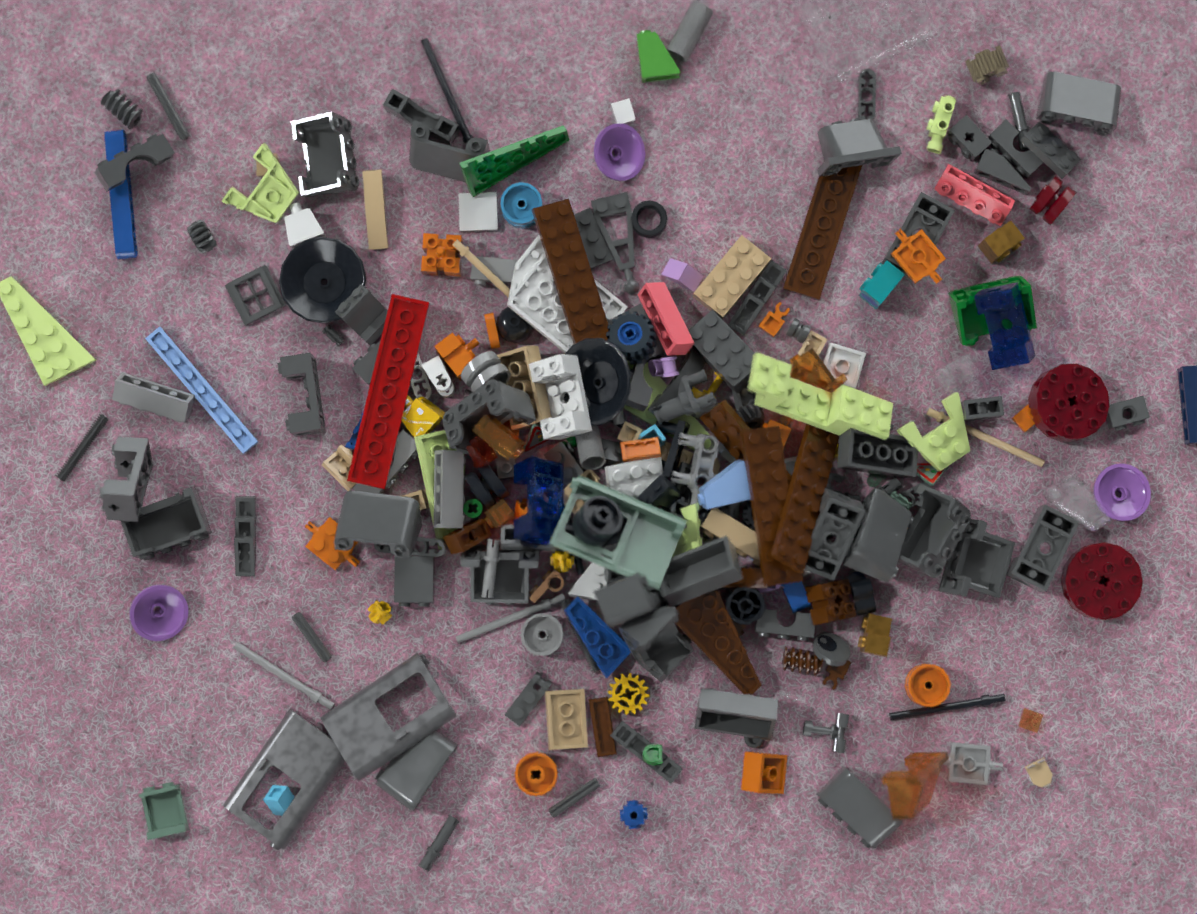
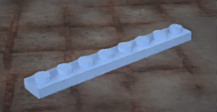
(202, 390)

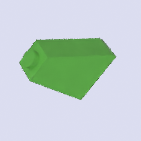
(654, 58)

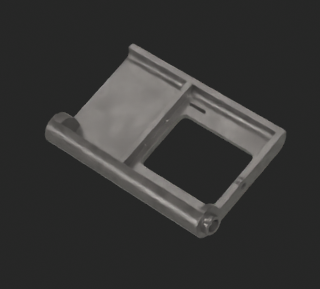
(362, 730)
(305, 757)

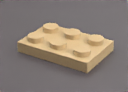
(566, 719)

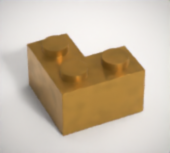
(1000, 242)
(875, 635)

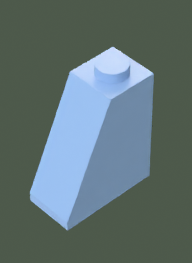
(726, 487)

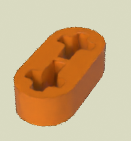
(492, 330)

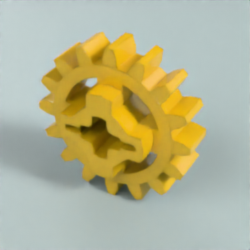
(640, 690)

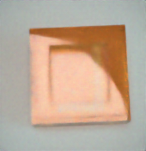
(1030, 720)

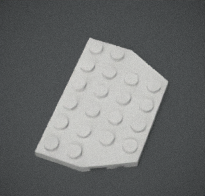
(537, 301)

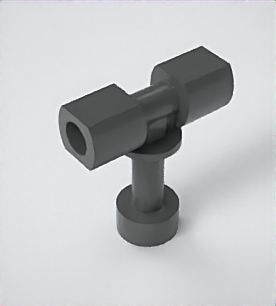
(836, 731)

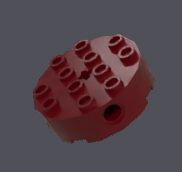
(1065, 386)
(1105, 600)

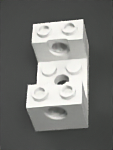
(562, 376)

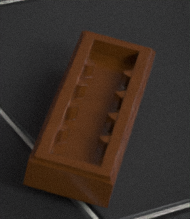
(602, 726)

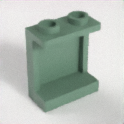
(164, 810)

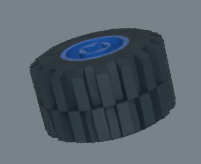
(633, 336)

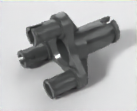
(686, 402)

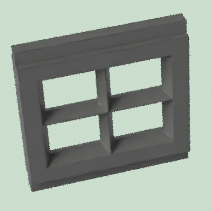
(270, 287)

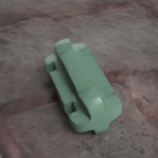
(901, 499)

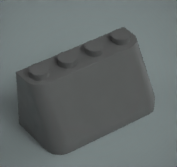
(858, 808)

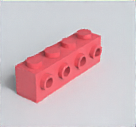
(974, 195)
(665, 318)

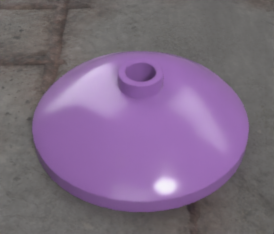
(628, 152)
(1133, 491)
(164, 622)

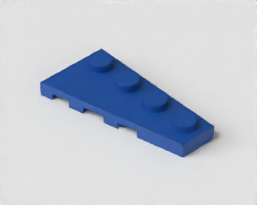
(600, 640)

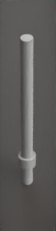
(545, 604)
(315, 696)

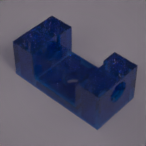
(1009, 345)
(542, 517)

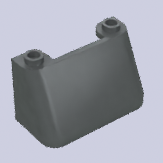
(438, 157)
(379, 520)
(880, 536)
(657, 642)
(415, 769)

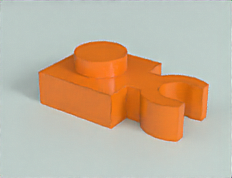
(772, 322)

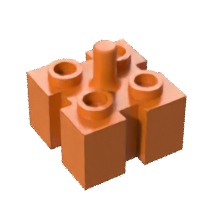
(441, 255)
(456, 352)

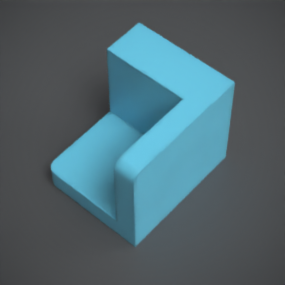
(653, 431)
(278, 799)

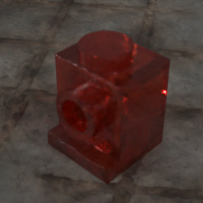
(486, 453)

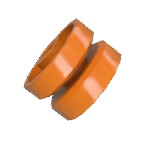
(916, 689)
(536, 785)

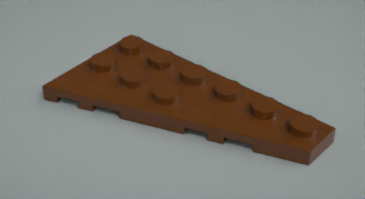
(712, 630)

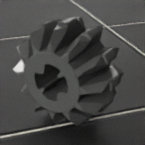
(201, 236)
(751, 415)

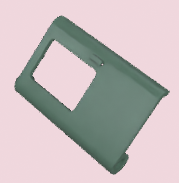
(645, 541)

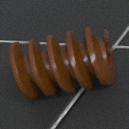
(801, 661)

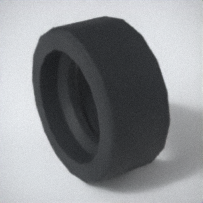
(646, 205)

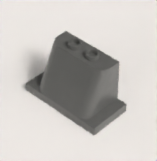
(853, 145)
(977, 562)
(511, 574)

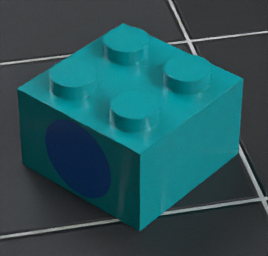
(884, 280)

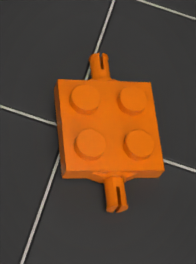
(918, 256)
(323, 545)

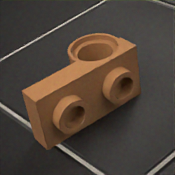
(538, 591)

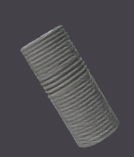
(693, 27)
(590, 449)

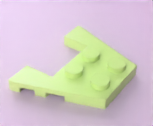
(271, 195)
(946, 441)
(691, 535)

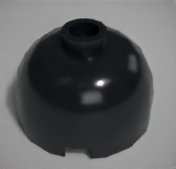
(513, 327)
(745, 604)

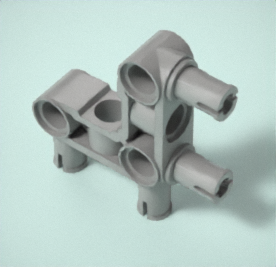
(701, 467)

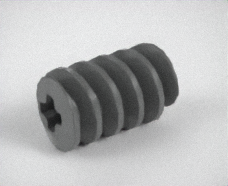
(122, 108)

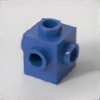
(633, 806)

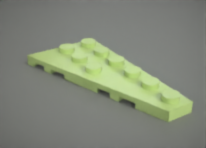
(48, 343)
(426, 445)

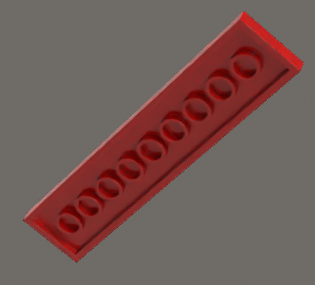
(388, 391)

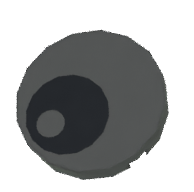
(831, 649)

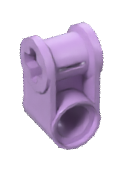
(663, 366)

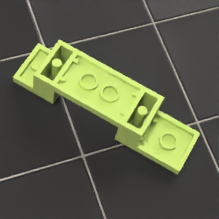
(814, 406)

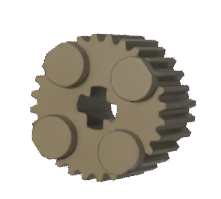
(987, 65)

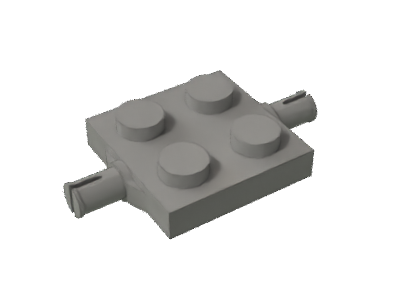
(970, 763)

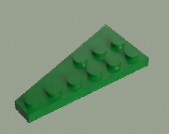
(498, 164)

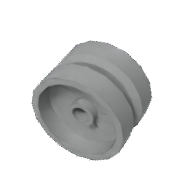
(484, 368)
(539, 645)

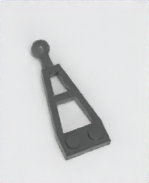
(609, 207)

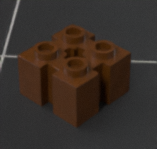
(830, 601)

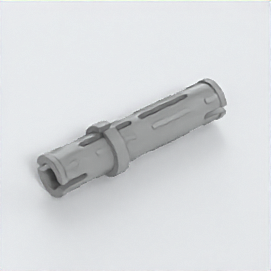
(490, 568)

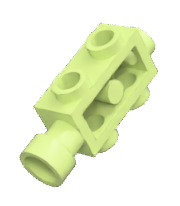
(939, 124)

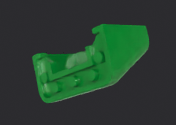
(965, 312)

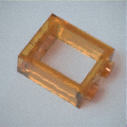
(499, 437)

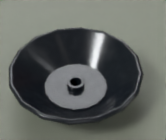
(308, 266)
(602, 362)

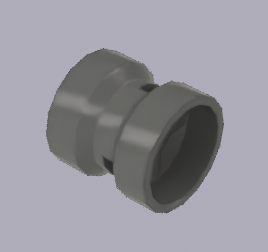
(798, 330)

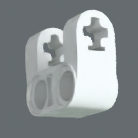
(438, 375)

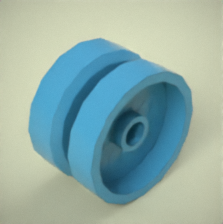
(516, 195)

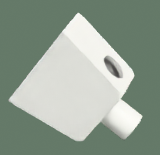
(301, 225)

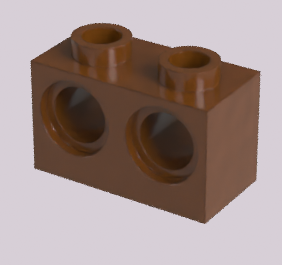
(468, 536)

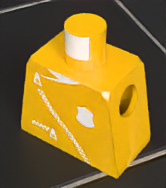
(421, 416)

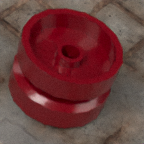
(1052, 200)

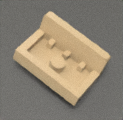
(339, 465)

